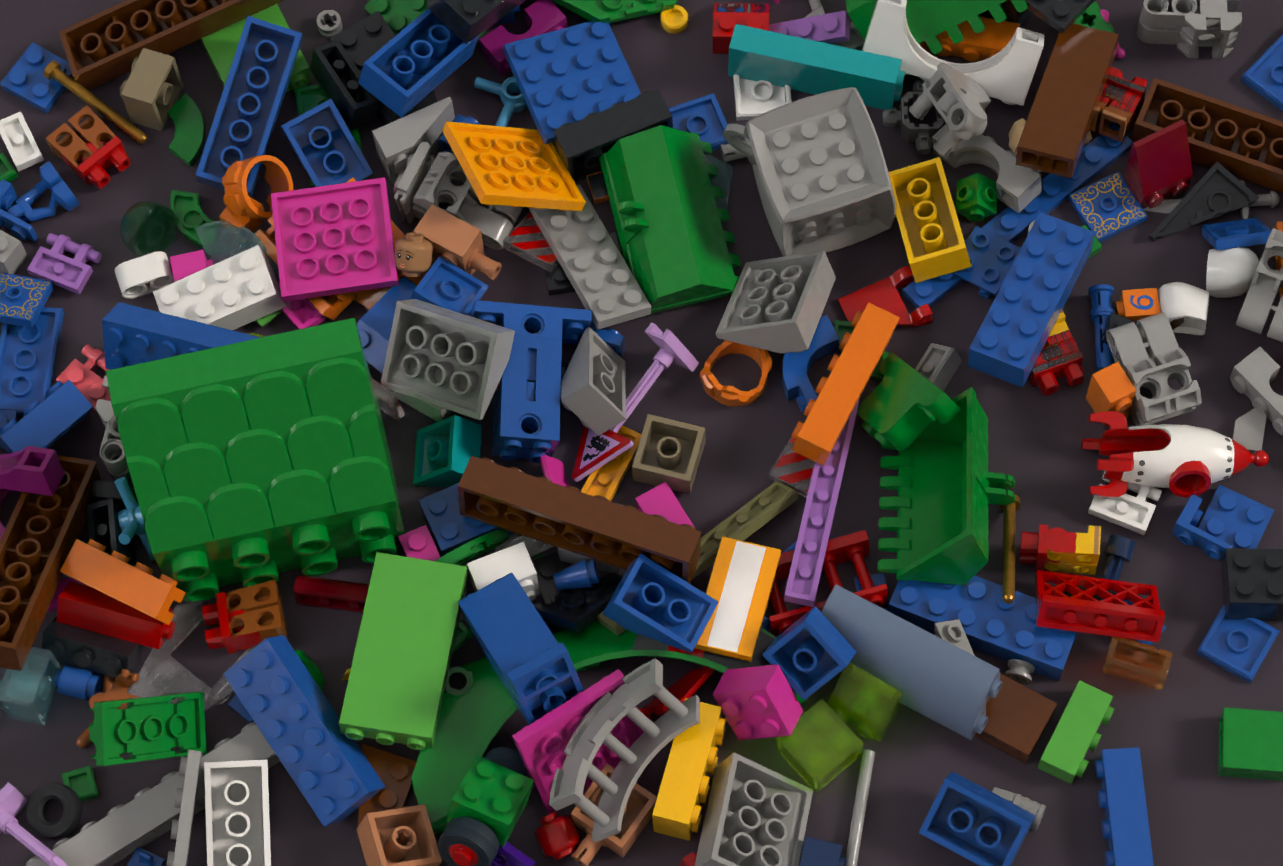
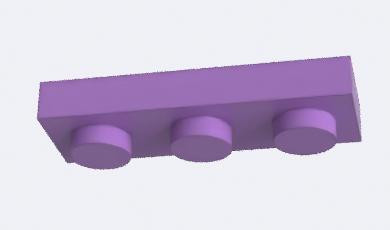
(823, 28)

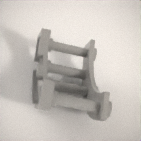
(596, 729)

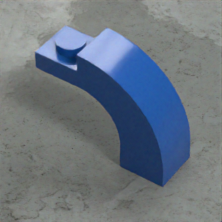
(796, 365)

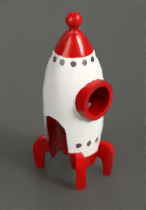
(1165, 456)

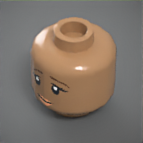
(413, 255)

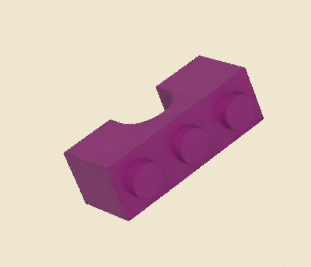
(540, 17)

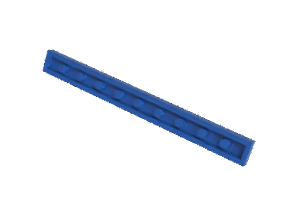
(1011, 225)

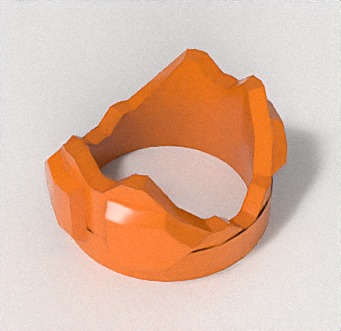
(235, 184)
(730, 395)

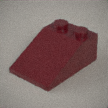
(1159, 165)

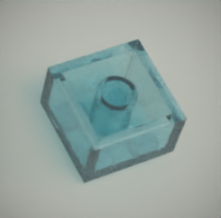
(30, 692)

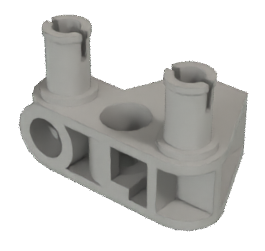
(958, 102)

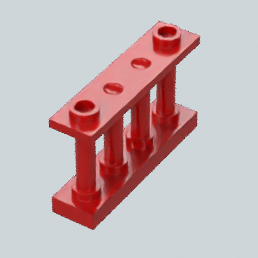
(839, 550)

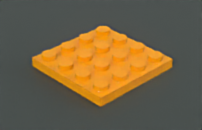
(513, 167)

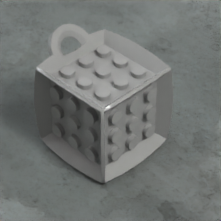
(818, 172)

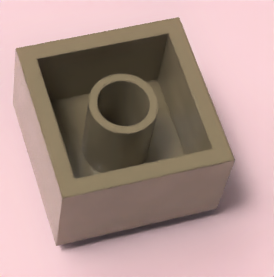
(151, 89)
(669, 453)

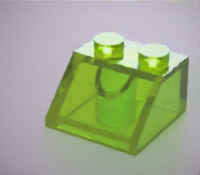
(865, 702)

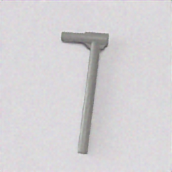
(859, 808)

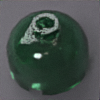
(148, 228)

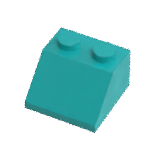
(445, 451)

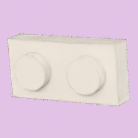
(20, 141)

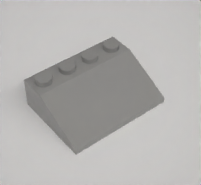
(778, 302)
(445, 357)
(753, 817)

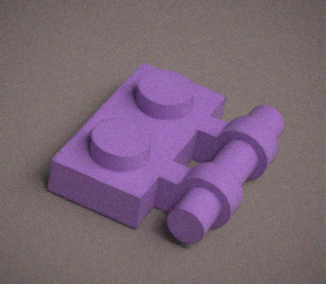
(60, 269)

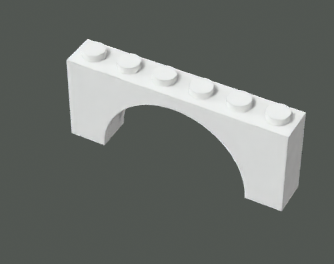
(1002, 76)

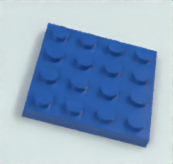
(570, 74)

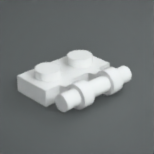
(1127, 510)

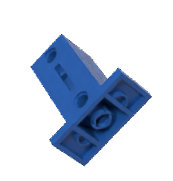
(530, 388)
(520, 648)

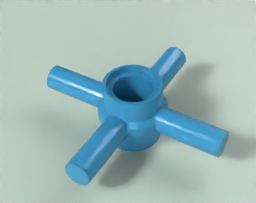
(511, 103)
(131, 519)

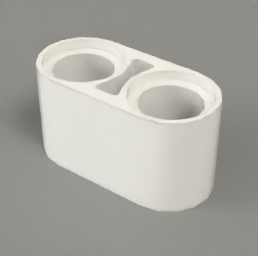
(144, 274)

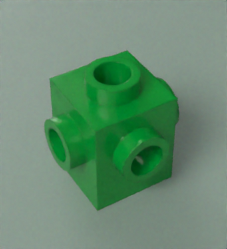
(976, 197)

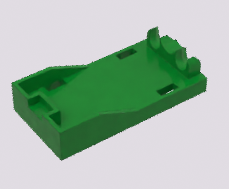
(148, 728)

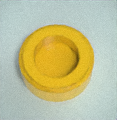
(674, 19)

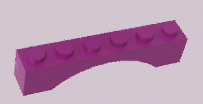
(31, 471)

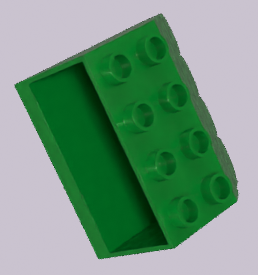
(259, 458)

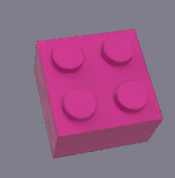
(758, 702)

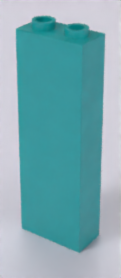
(814, 66)

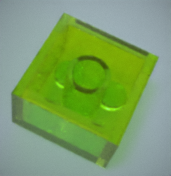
(820, 746)

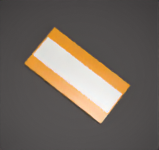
(742, 587)

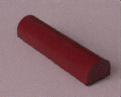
(330, 593)

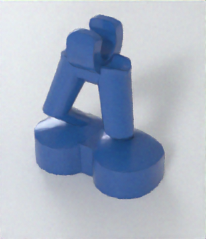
(60, 193)

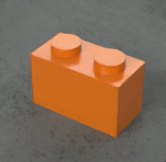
(1111, 391)

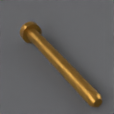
(53, 71)
(1009, 532)

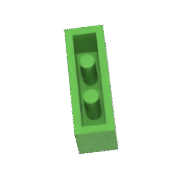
(1076, 733)

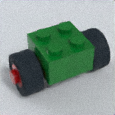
(485, 808)

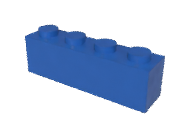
(1124, 807)

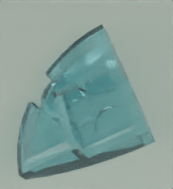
(224, 241)

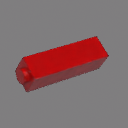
(100, 613)

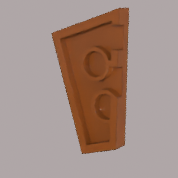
(396, 776)

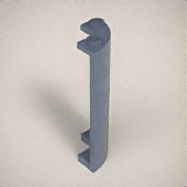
(928, 671)

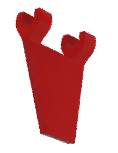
(885, 296)
(681, 689)

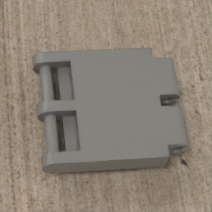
(408, 185)

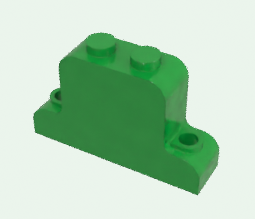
(903, 405)

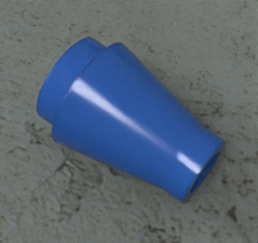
(579, 575)

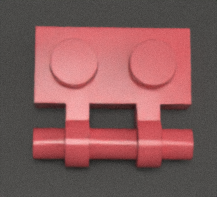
(84, 377)

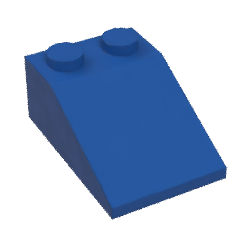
(325, 146)
(377, 323)
(660, 605)

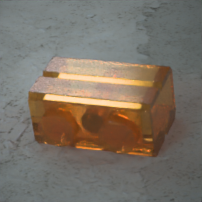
(1137, 662)

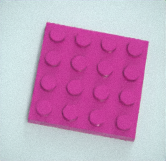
(334, 239)
(545, 739)

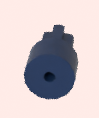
(1119, 550)

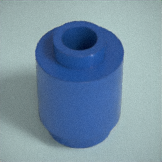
(77, 682)

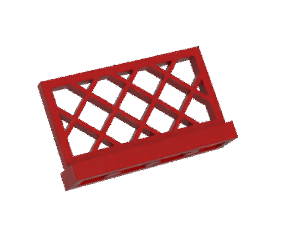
(1104, 617)

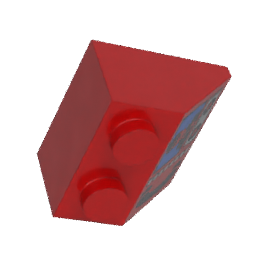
(728, 14)

